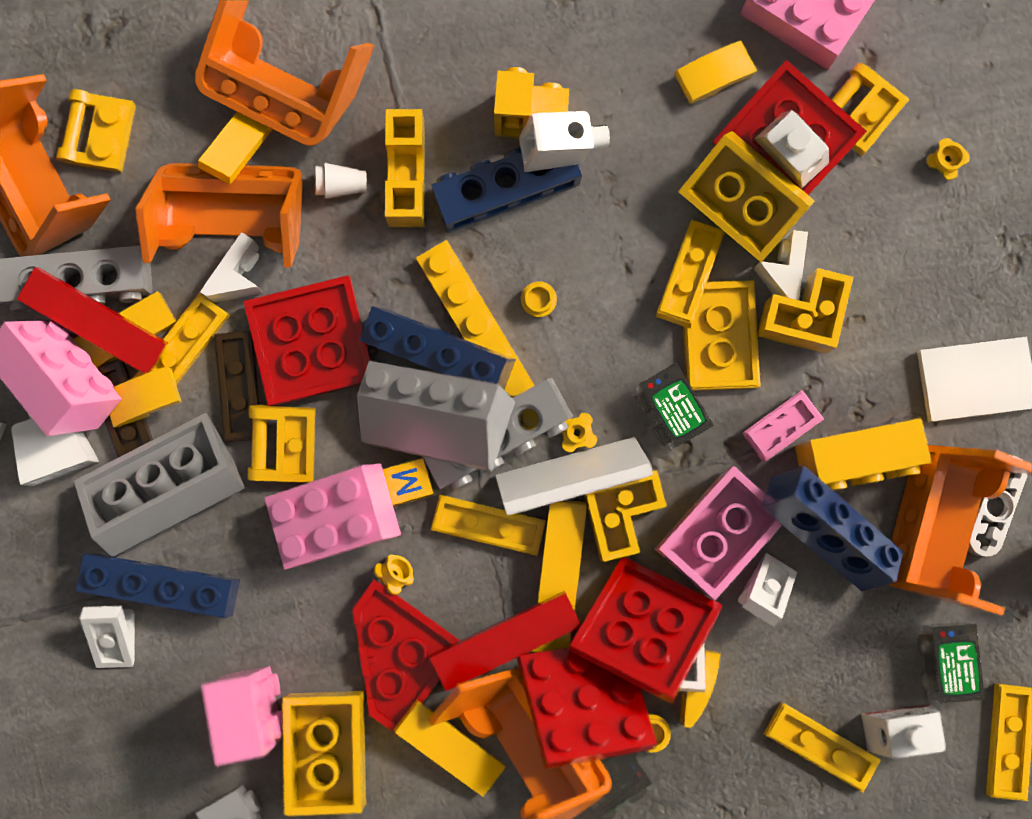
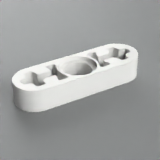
(996, 534)

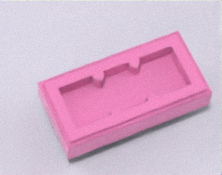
(783, 426)

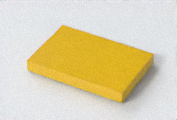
(723, 339)

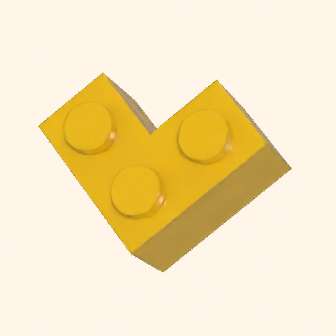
(519, 98)
(815, 320)
(612, 511)

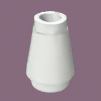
(338, 180)

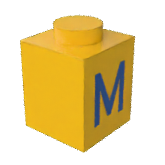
(408, 482)

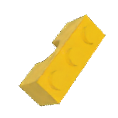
(405, 167)

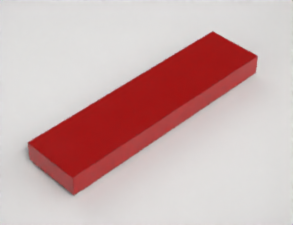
(92, 320)
(505, 641)

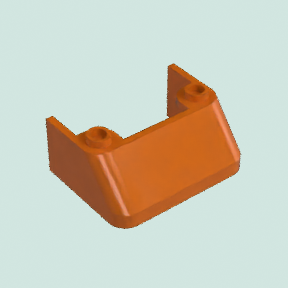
(241, 81)
(32, 196)
(191, 202)
(939, 521)
(501, 709)

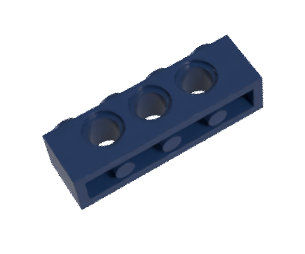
(495, 200)
(435, 348)
(832, 528)
(158, 585)

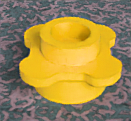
(955, 151)
(586, 437)
(394, 573)

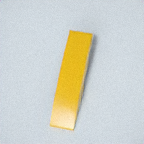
(562, 558)

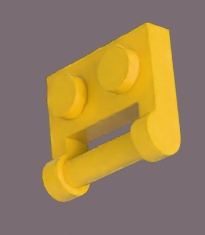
(876, 108)
(107, 135)
(294, 444)

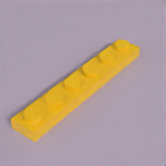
(472, 315)

